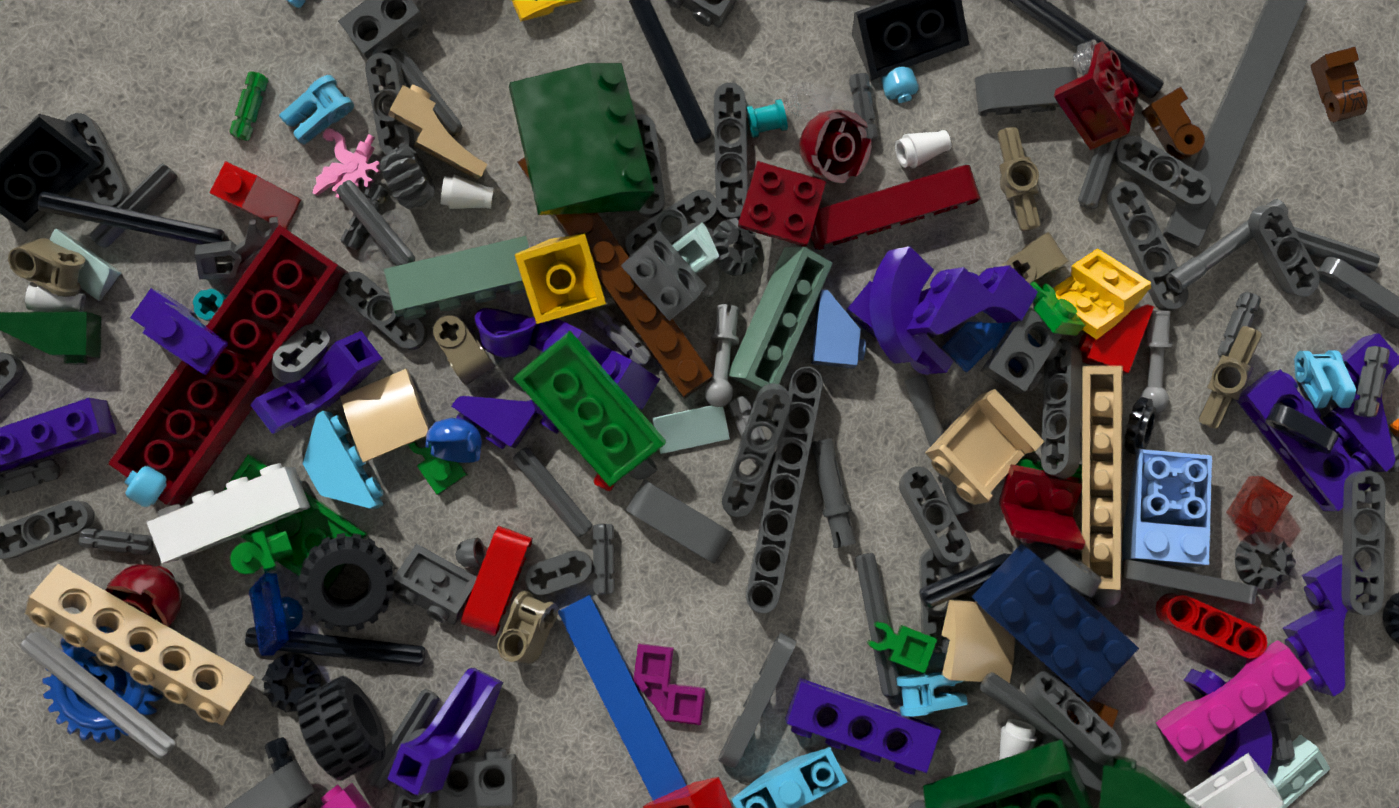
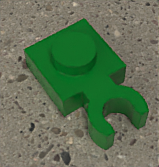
(1057, 314)
(438, 472)
(908, 646)

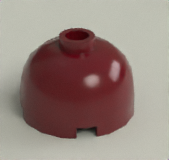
(835, 145)
(148, 590)

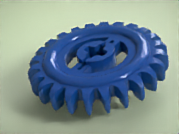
(82, 714)

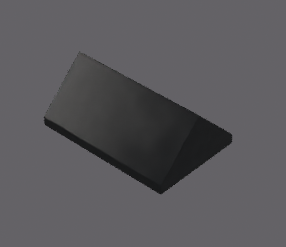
(907, 33)
(41, 158)

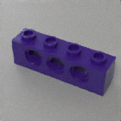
(54, 432)
(1303, 461)
(912, 755)

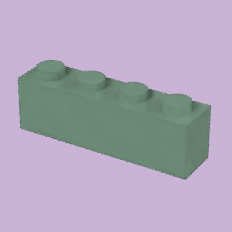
(456, 278)
(780, 318)

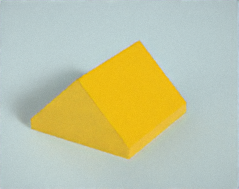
(560, 277)

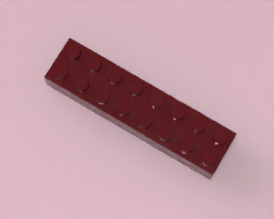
(200, 412)

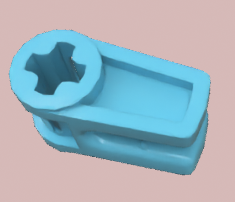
(327, 111)
(1324, 377)
(919, 697)

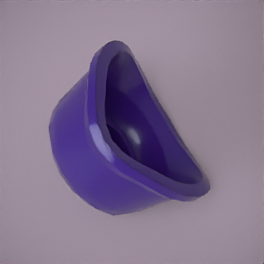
(504, 332)

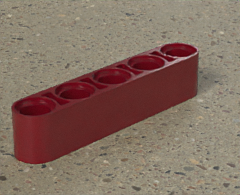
(894, 205)

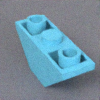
(337, 466)
(793, 782)

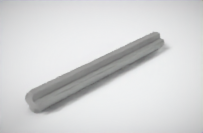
(98, 695)

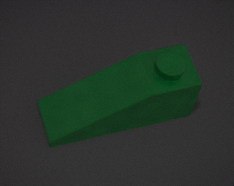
(59, 334)
(1137, 787)

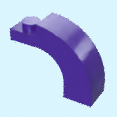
(892, 304)
(334, 375)
(1251, 737)

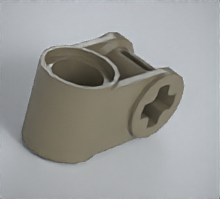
(1038, 258)
(48, 266)
(465, 353)
(528, 626)

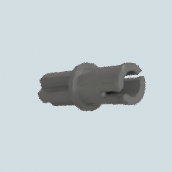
(1281, 738)

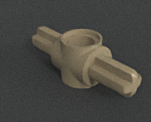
(1021, 196)
(1238, 358)

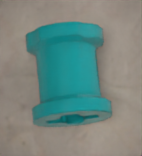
(767, 118)
(203, 301)

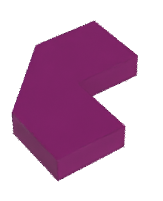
(672, 701)

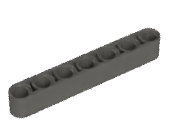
(787, 508)

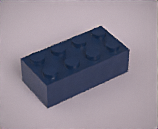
(1055, 622)

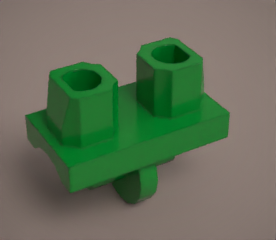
(250, 557)

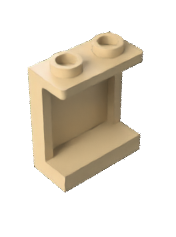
(982, 446)

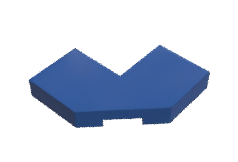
(976, 340)

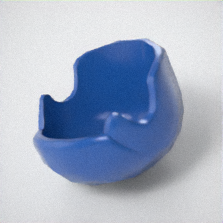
(454, 440)

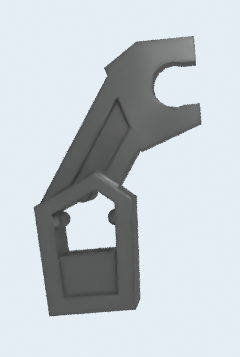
(242, 254)

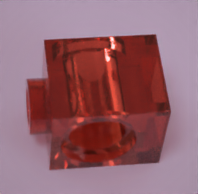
(1271, 498)

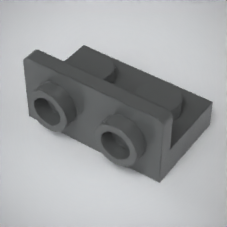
(433, 585)

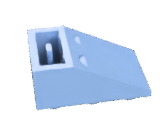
(1169, 509)

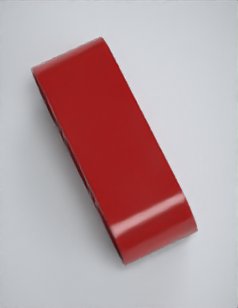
(495, 580)
(1226, 630)

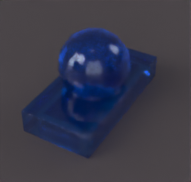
(273, 614)

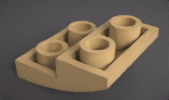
(385, 415)
(976, 644)

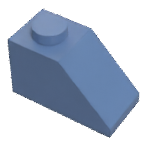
(835, 335)

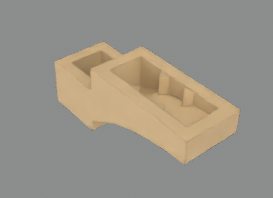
(416, 111)

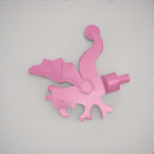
(354, 165)

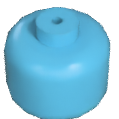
(900, 84)
(145, 486)

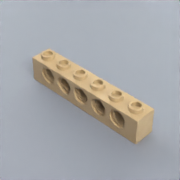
(1102, 472)
(132, 627)

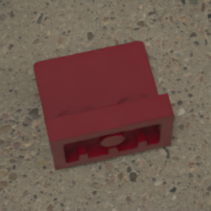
(1100, 101)
(781, 204)
(1041, 507)

